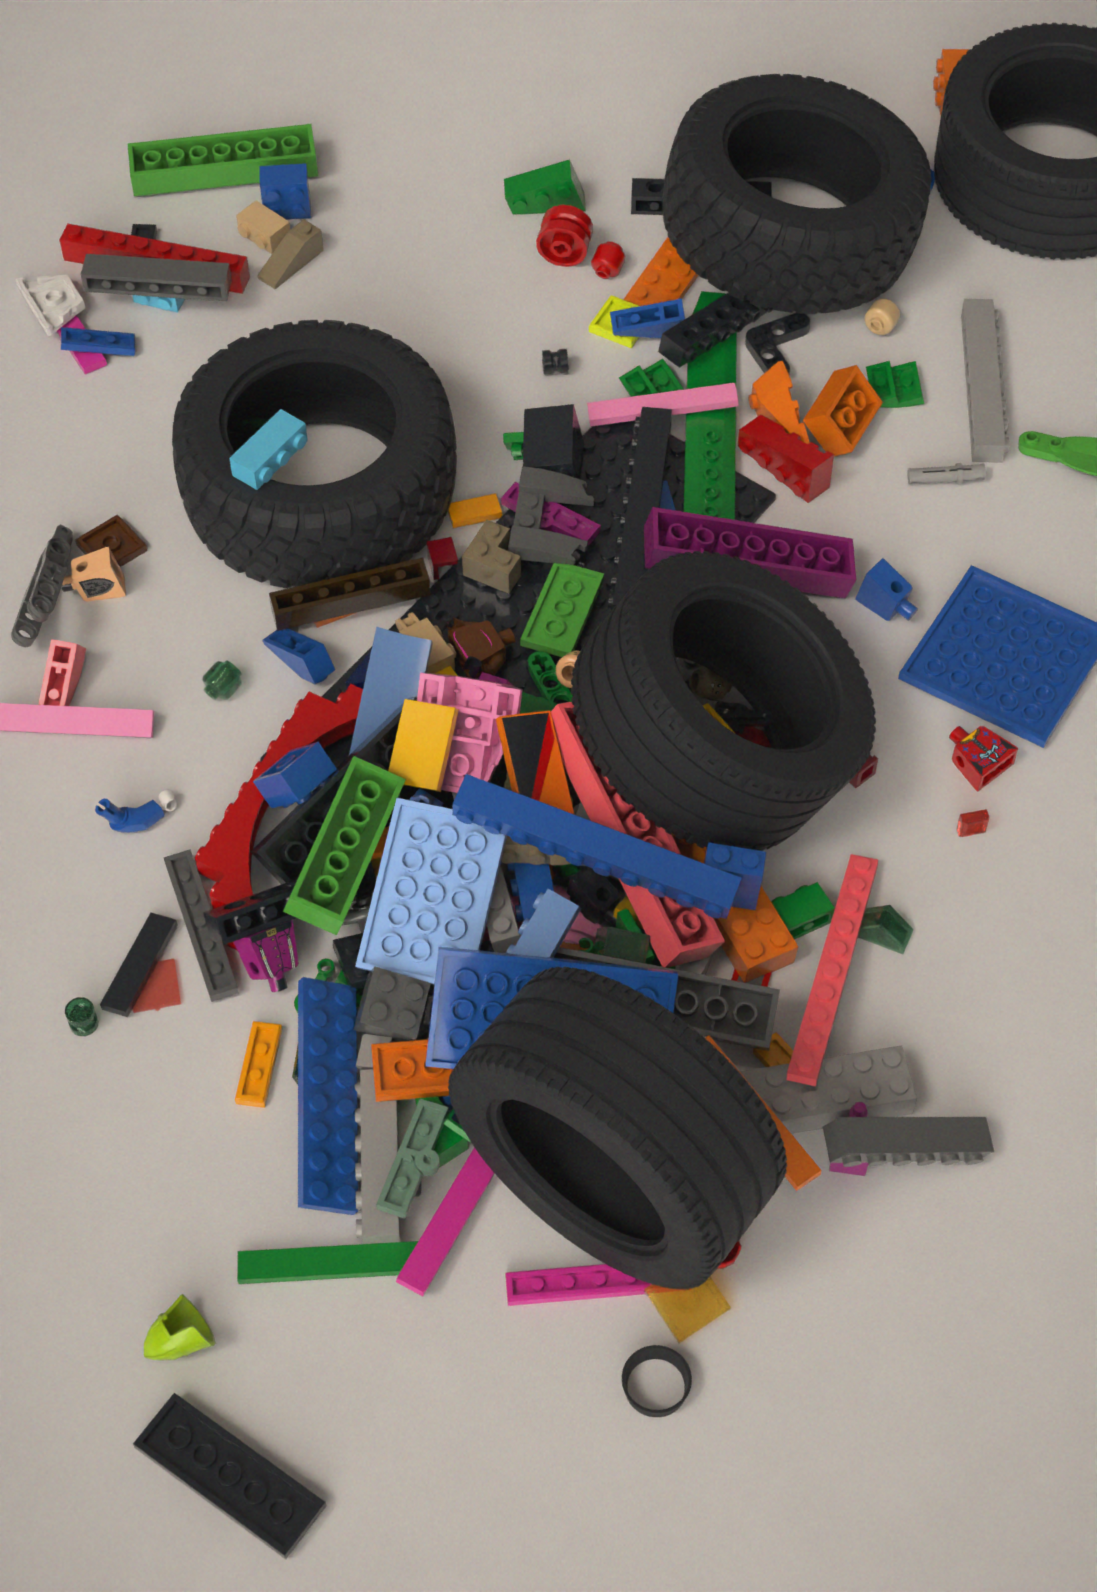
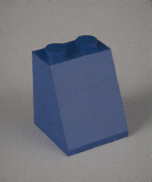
(741, 863)

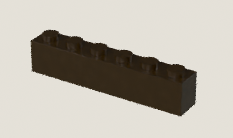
(349, 594)

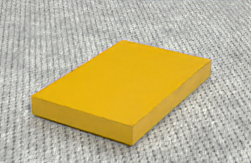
(423, 744)

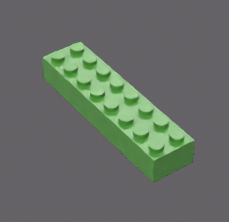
(217, 159)

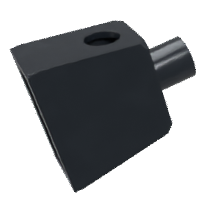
(594, 896)

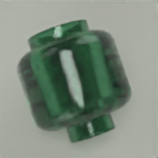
(222, 680)

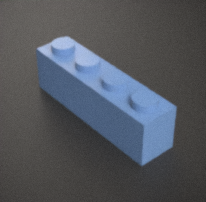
(547, 927)

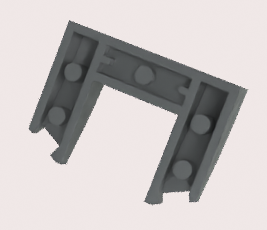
(526, 536)

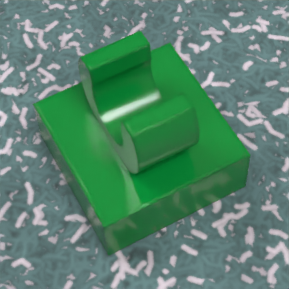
(514, 442)

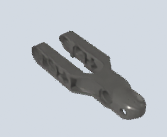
(43, 587)

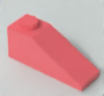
(62, 673)

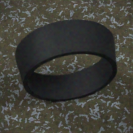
(662, 1353)

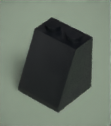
(553, 439)

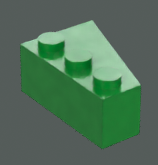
(544, 188)

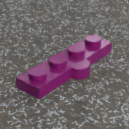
(557, 518)

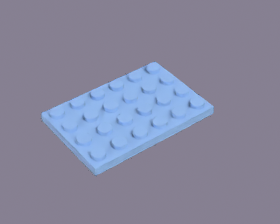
(429, 890)

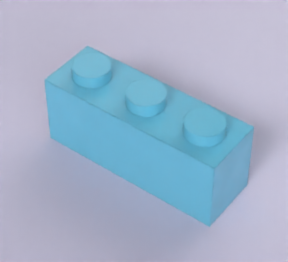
(268, 449)

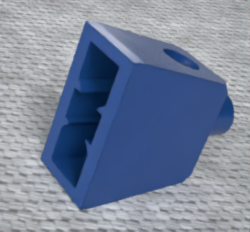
(886, 592)

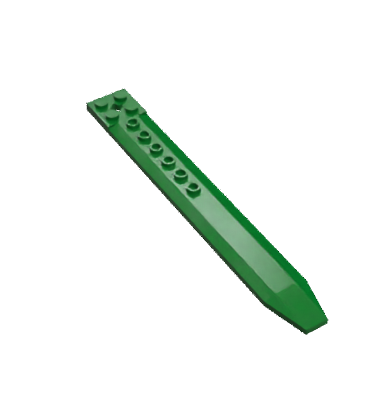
(711, 433)

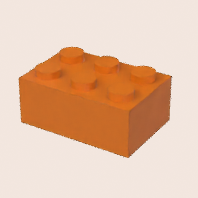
(842, 411)

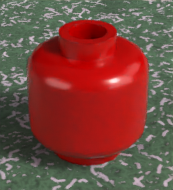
(608, 260)

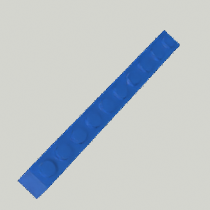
(596, 847)

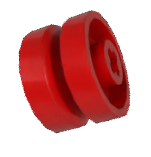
(564, 235)

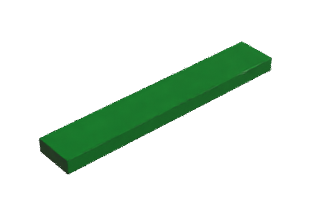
(323, 1262)

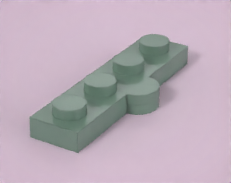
(414, 1159)

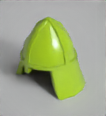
(178, 1332)

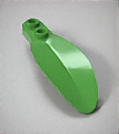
(1074, 452)

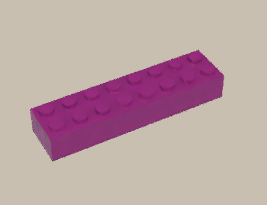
(803, 558)

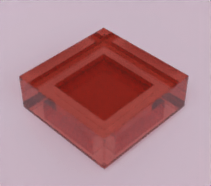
(972, 823)

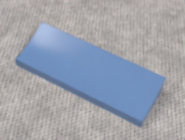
(390, 679)

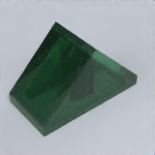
(885, 928)
(621, 944)

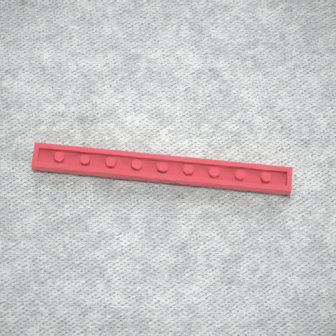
(832, 971)

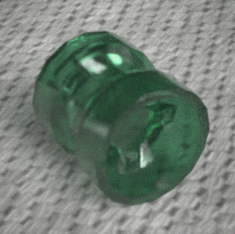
(81, 1016)

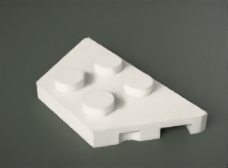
(52, 300)

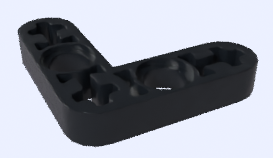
(762, 340)

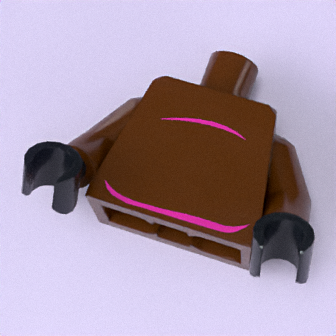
(476, 644)

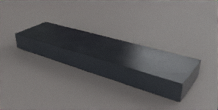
(138, 964)

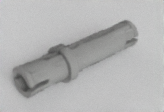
(945, 474)

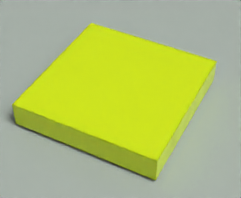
(602, 323)

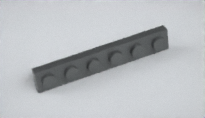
(192, 903)

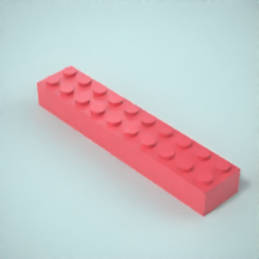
(674, 930)

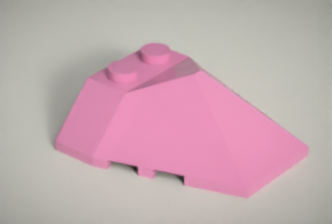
(476, 738)

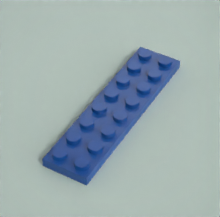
(327, 1096)

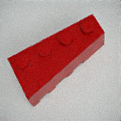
(787, 457)

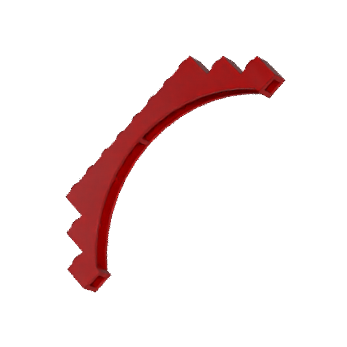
(227, 852)

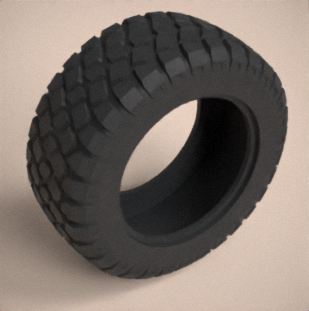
(786, 251)
(319, 377)

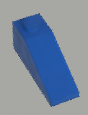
(647, 320)
(302, 654)

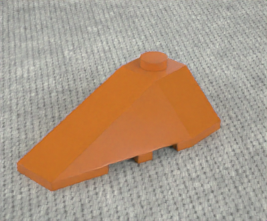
(773, 400)

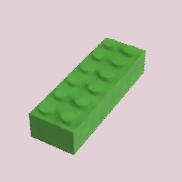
(344, 846)

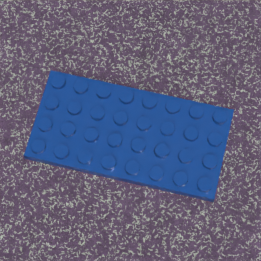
(478, 985)

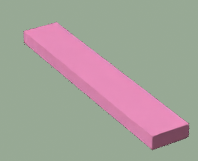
(679, 401)
(76, 720)

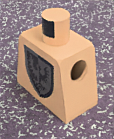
(96, 576)

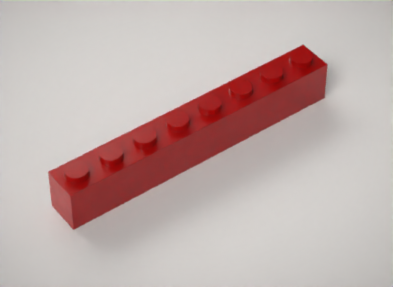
(81, 240)

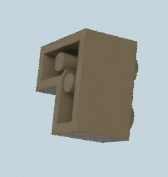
(490, 560)

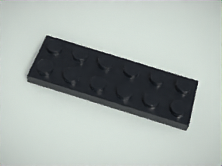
(230, 1475)

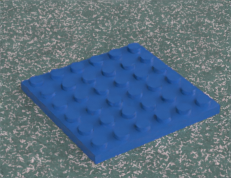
(1005, 656)

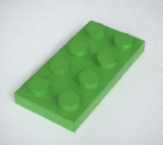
(562, 609)

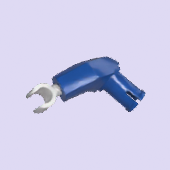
(136, 819)

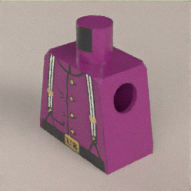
(270, 954)

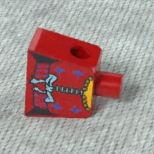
(981, 755)

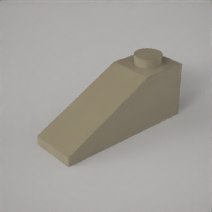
(294, 252)

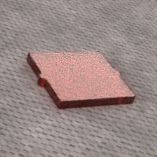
(160, 989)

